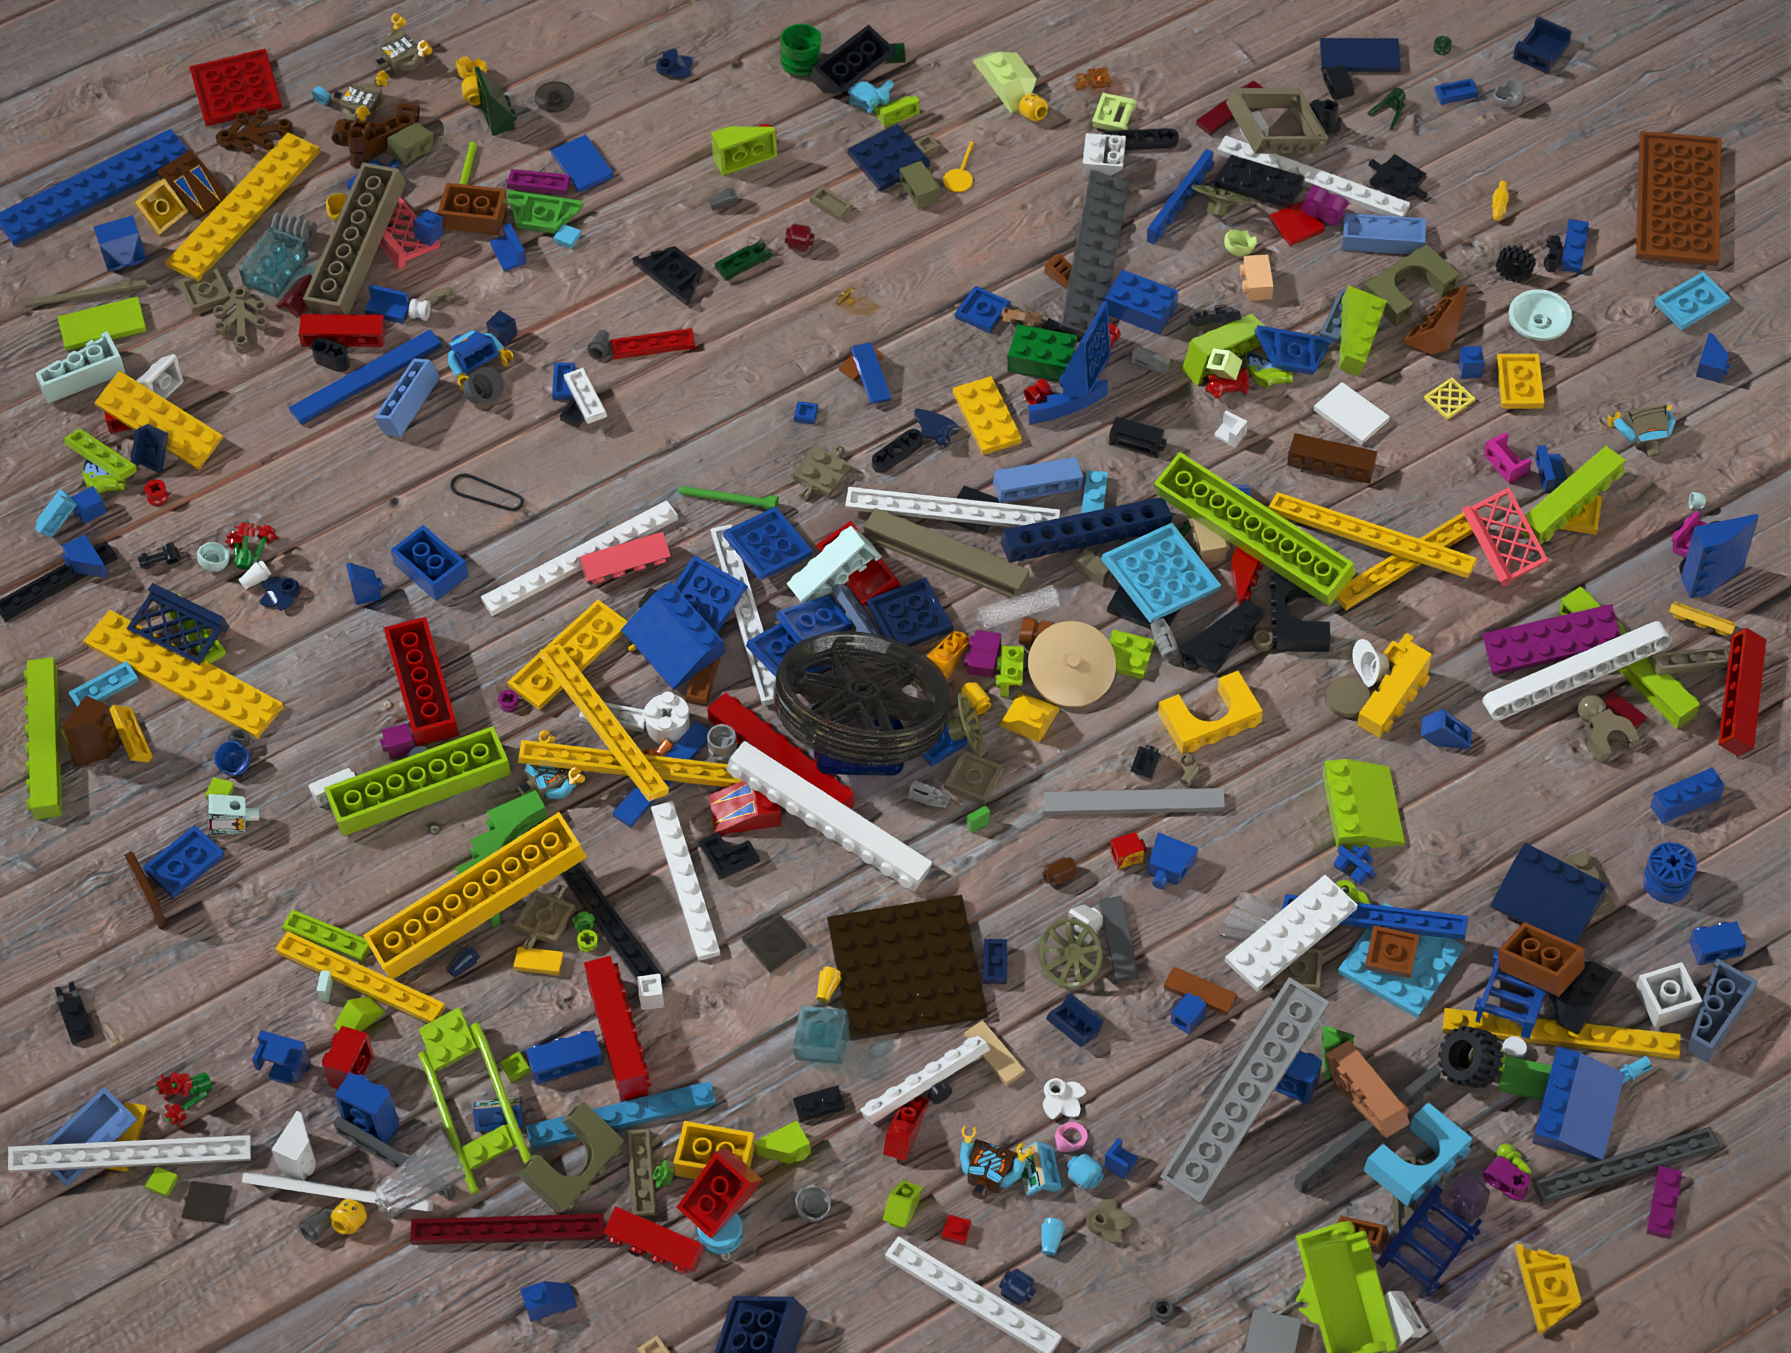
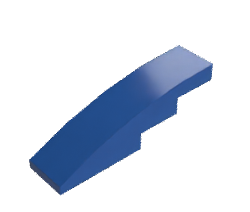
(1060, 405)

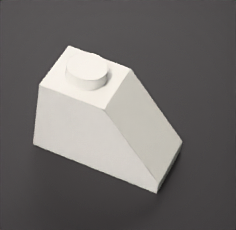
(1089, 916)

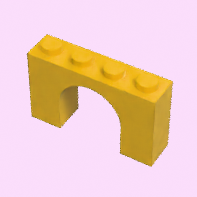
(1193, 733)

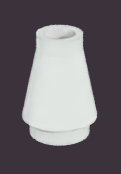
(257, 573)

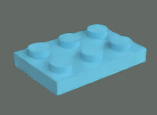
(1692, 301)

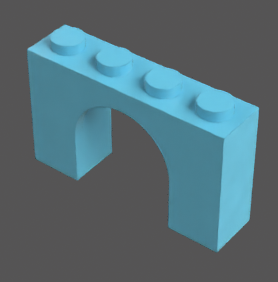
(1410, 1181)

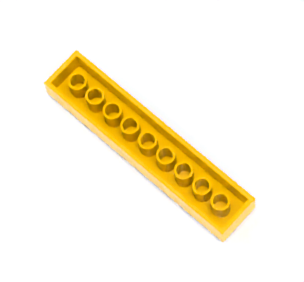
(475, 896)

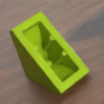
(359, 1014)

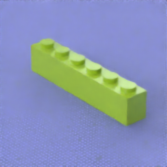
(1574, 494)

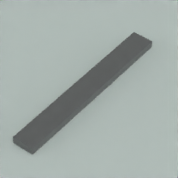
(1625, 1165)

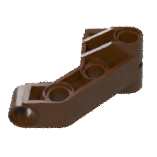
(371, 138)

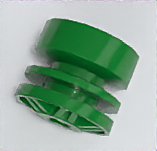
(800, 49)

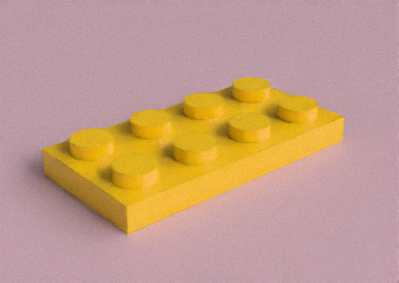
(987, 415)

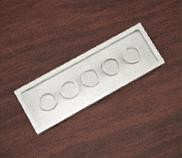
(1291, 933)

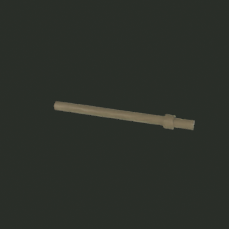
(125, 287)

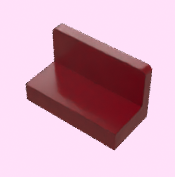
(294, 296)

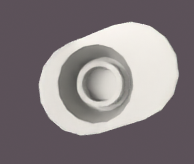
(1369, 663)

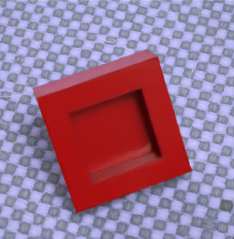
(956, 1229)

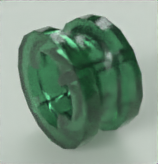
(1442, 40)

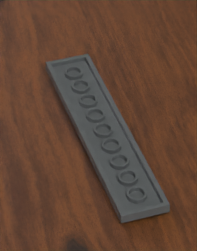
(1094, 251)

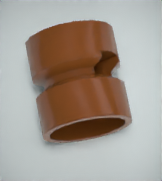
(1031, 629)

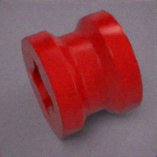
(160, 494)

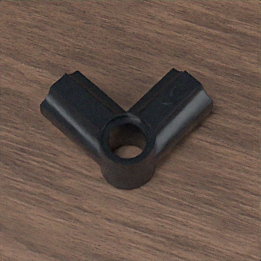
(1327, 115)

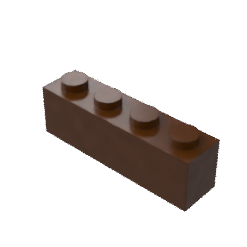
(1332, 458)

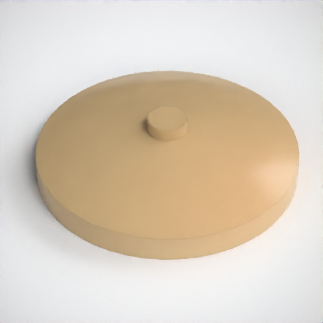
(1071, 664)

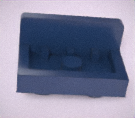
(149, 447)
(1076, 1020)

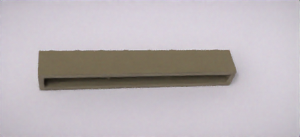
(946, 553)

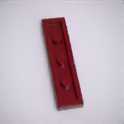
(1219, 115)

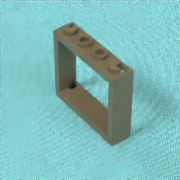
(1244, 98)

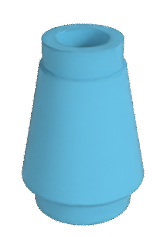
(1052, 1233)

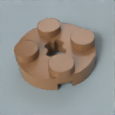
(1029, 318)

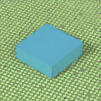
(567, 236)

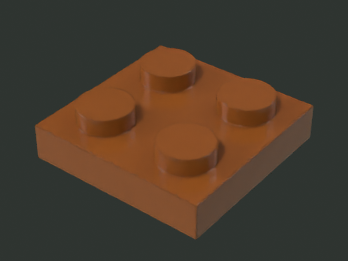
(1392, 952)

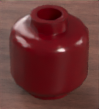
(799, 237)

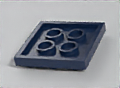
(885, 155)
(910, 613)

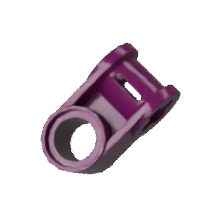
(1507, 1178)

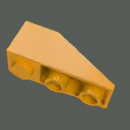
(949, 652)

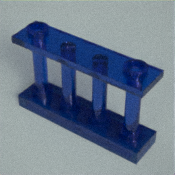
(1420, 1220)

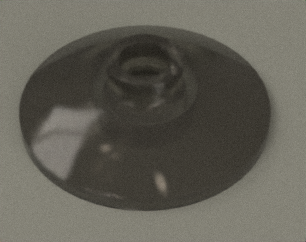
(554, 96)

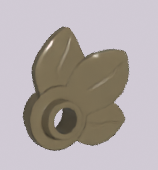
(1111, 1221)

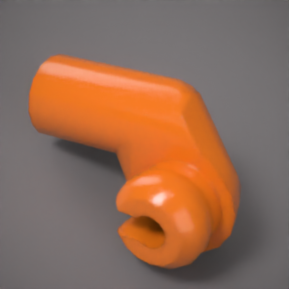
(661, 751)

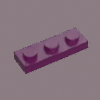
(538, 182)
(1664, 1202)

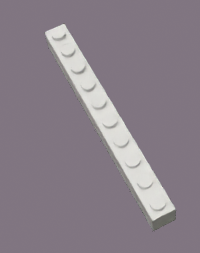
(829, 816)

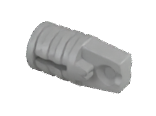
(1150, 360)
(1164, 639)
(935, 797)

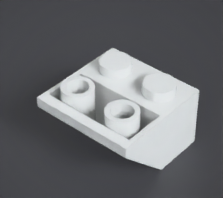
(1103, 154)

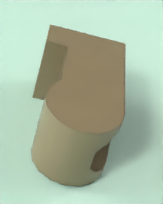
(1092, 567)

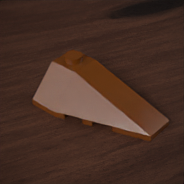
(1440, 325)

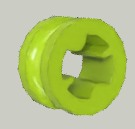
(581, 940)

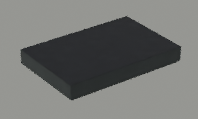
(1124, 607)

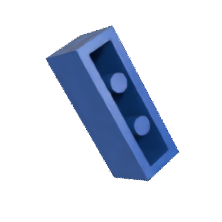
(1687, 795)
(564, 1056)

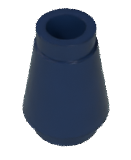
(462, 961)

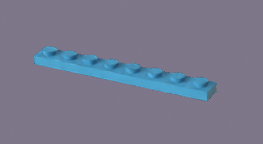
(628, 1113)

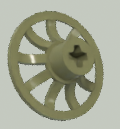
(1219, 203)
(960, 729)
(1072, 952)

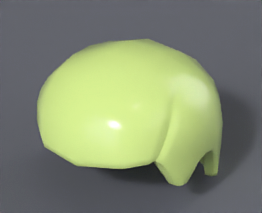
(1239, 243)

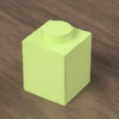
(1224, 364)

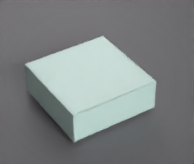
(324, 986)

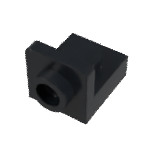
(1146, 761)

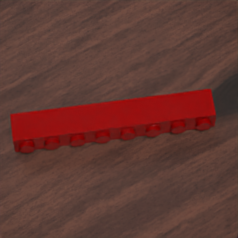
(760, 734)

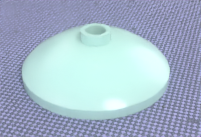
(1540, 315)

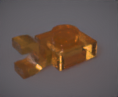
(1095, 78)

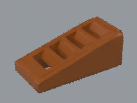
(1055, 266)
(1373, 1229)

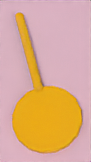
(959, 179)

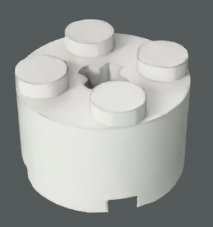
(666, 718)

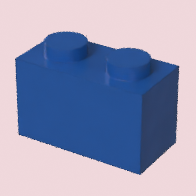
(1717, 942)

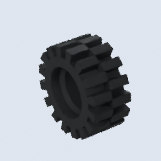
(1519, 272)

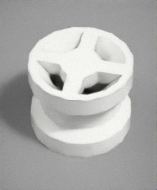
(419, 309)

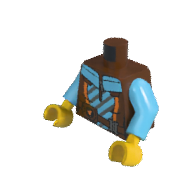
(989, 1165)

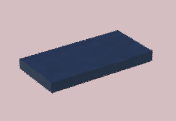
(1361, 54)

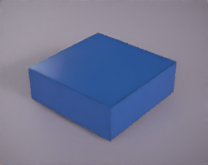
(806, 412)

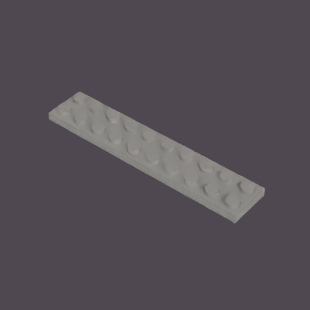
(1245, 1090)

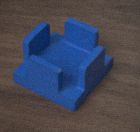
(287, 1054)

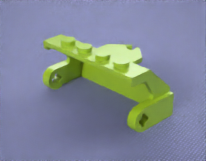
(1344, 1291)

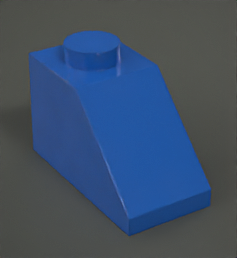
(1713, 361)
(83, 557)
(364, 584)
(1445, 730)
(547, 1299)

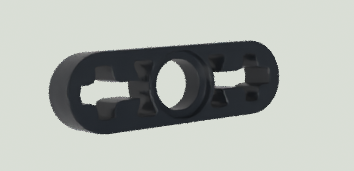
(893, 459)

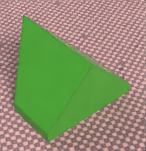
(1330, 1040)

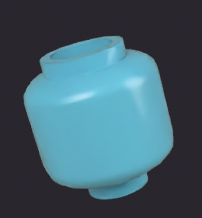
(1085, 1171)

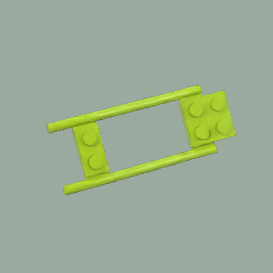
(446, 1042)

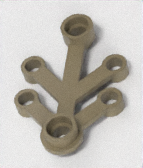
(240, 297)

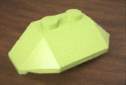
(1007, 77)

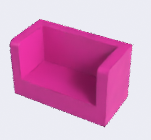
(1505, 460)

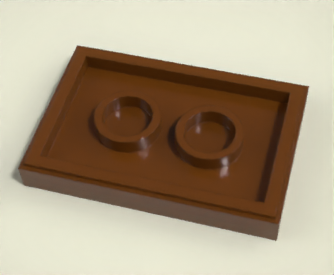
(145, 889)

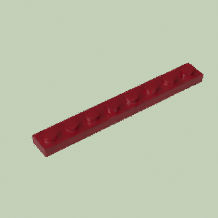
(507, 1229)

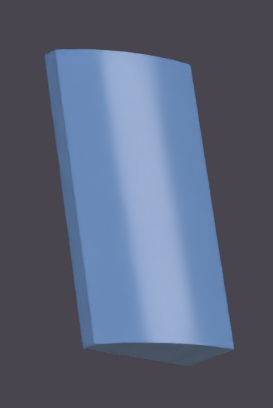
(1383, 233)
(97, 1121)

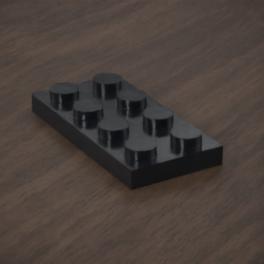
(1259, 181)

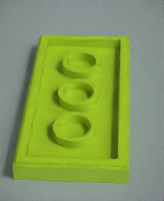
(117, 318)

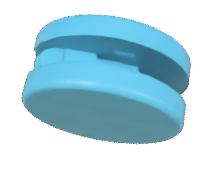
(726, 1239)

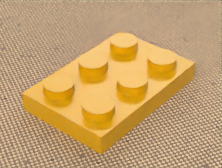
(1520, 381)

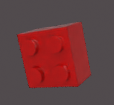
(349, 1053)

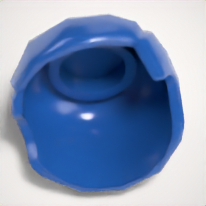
(232, 758)

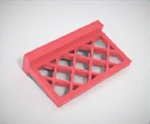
(395, 247)
(1487, 544)

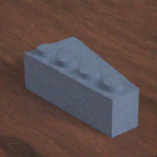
(1722, 1005)

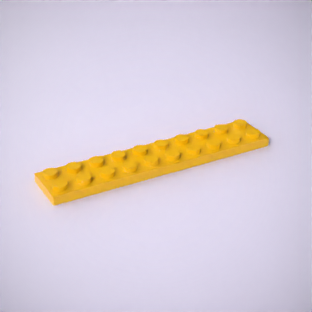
(242, 207)
(199, 684)

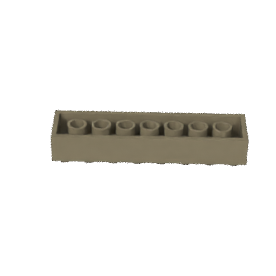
(354, 240)

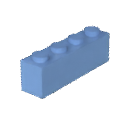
(407, 397)
(1037, 480)

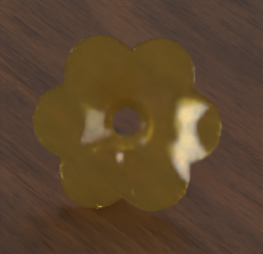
(846, 297)

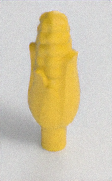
(1500, 200)

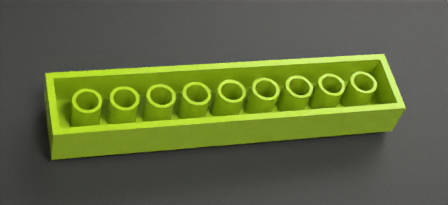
(1254, 528)

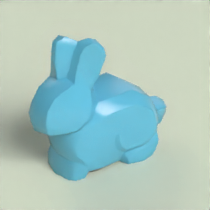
(868, 96)

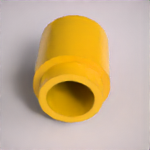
(977, 696)

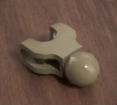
(1605, 726)

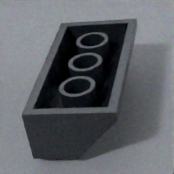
(851, 61)

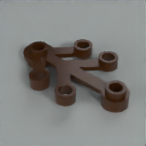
(231, 136)

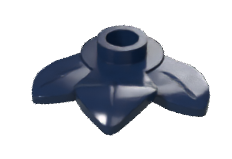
(674, 65)
(277, 592)

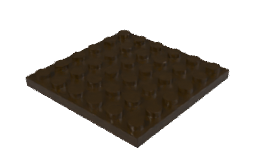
(907, 967)

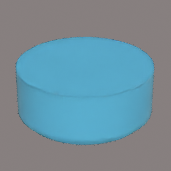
(321, 95)

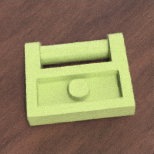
(1108, 109)

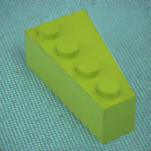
(1235, 337)

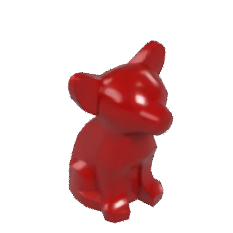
(1217, 386)

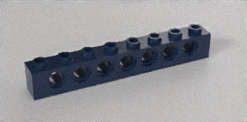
(1085, 529)

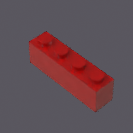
(343, 329)
(654, 1239)

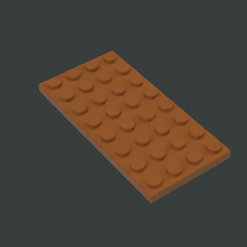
(1678, 198)

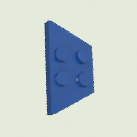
(1292, 349)

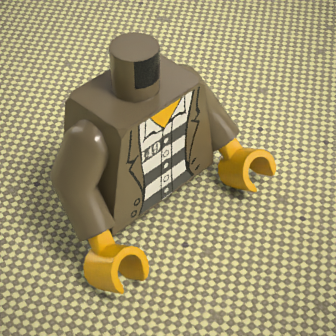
(400, 51)
(362, 100)

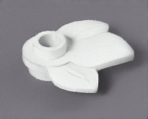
(1065, 1101)

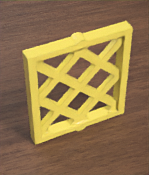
(1460, 390)

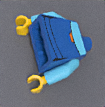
(473, 351)

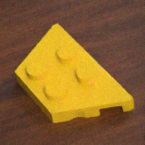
(1549, 1285)

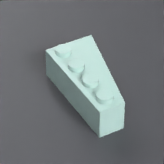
(81, 369)

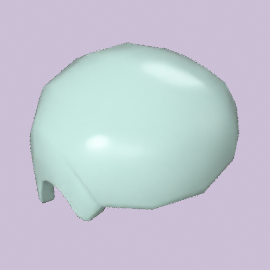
(213, 557)

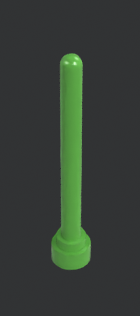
(766, 502)

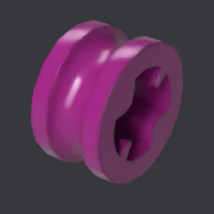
(510, 695)

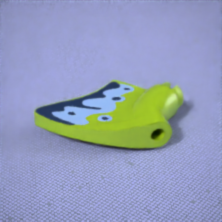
(1264, 373)
(100, 479)

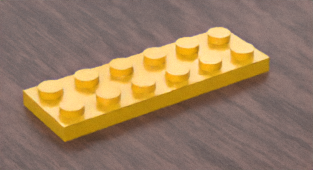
(140, 406)
(583, 643)

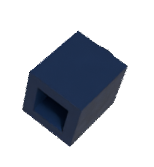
(502, 327)

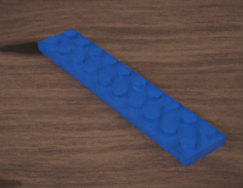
(90, 187)

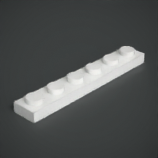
(925, 1079)

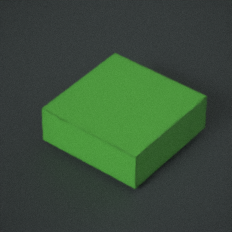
(978, 819)

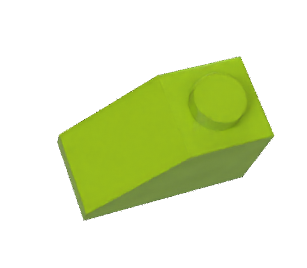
(784, 1144)
(902, 1203)

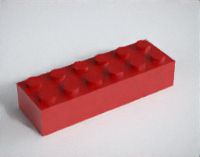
(421, 681)
(617, 1028)

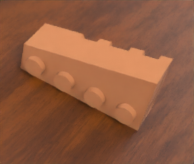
(1366, 1090)

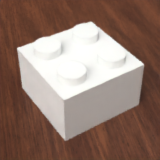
(1668, 995)

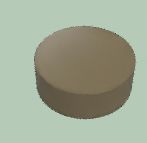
(1262, 640)

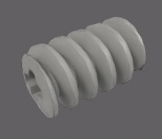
(295, 227)

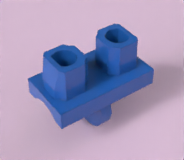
(1362, 869)

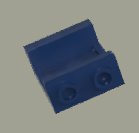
(1543, 45)

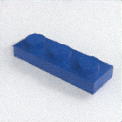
(1574, 246)

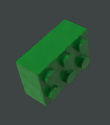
(1040, 352)

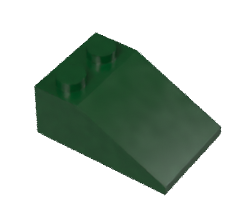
(494, 104)

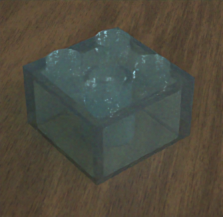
(821, 1035)

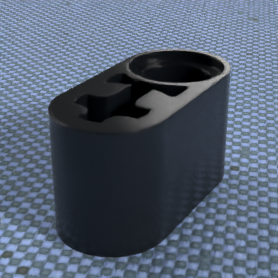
(1338, 82)
(330, 354)

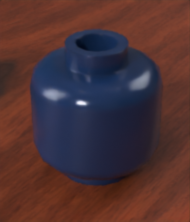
(1017, 1287)

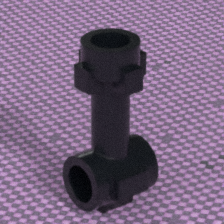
(1552, 260)
(170, 554)

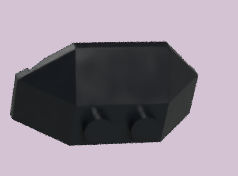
(1583, 995)

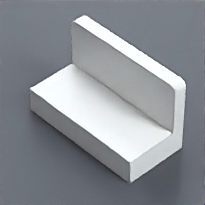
(317, 788)
(1403, 1317)

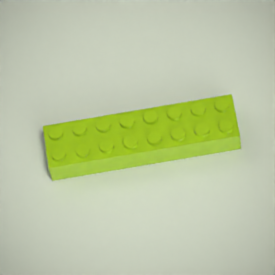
(417, 781)

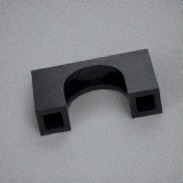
(1289, 632)

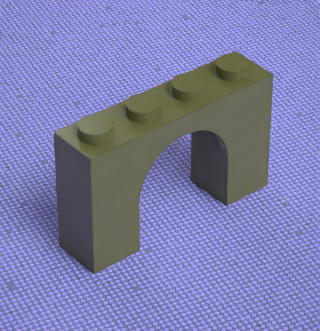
(1421, 265)
(600, 1145)

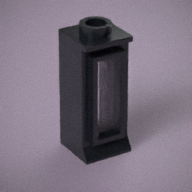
(1137, 436)

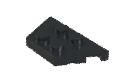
(672, 271)

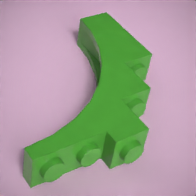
(505, 825)

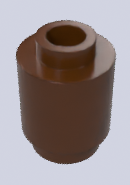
(1059, 871)

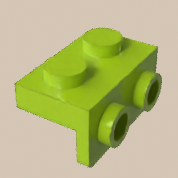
(1011, 668)

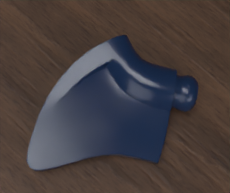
(936, 426)

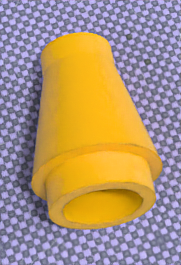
(827, 984)

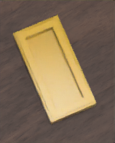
(538, 961)

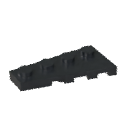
(1221, 639)

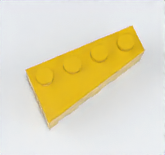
(1396, 691)

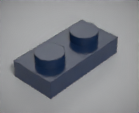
(995, 961)

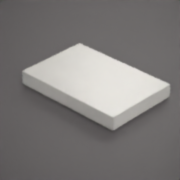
(1351, 413)

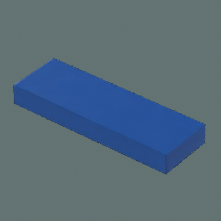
(870, 373)

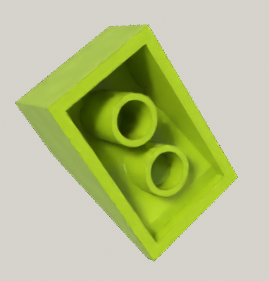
(742, 147)

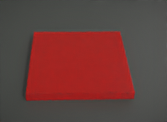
(235, 86)

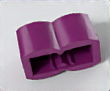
(1323, 205)
(984, 652)

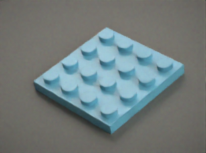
(1161, 572)
(1431, 966)

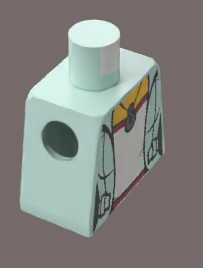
(229, 814)

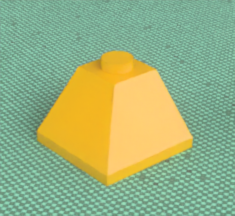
(160, 206)
(1029, 716)

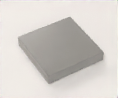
(1272, 1333)

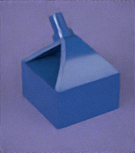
(120, 243)

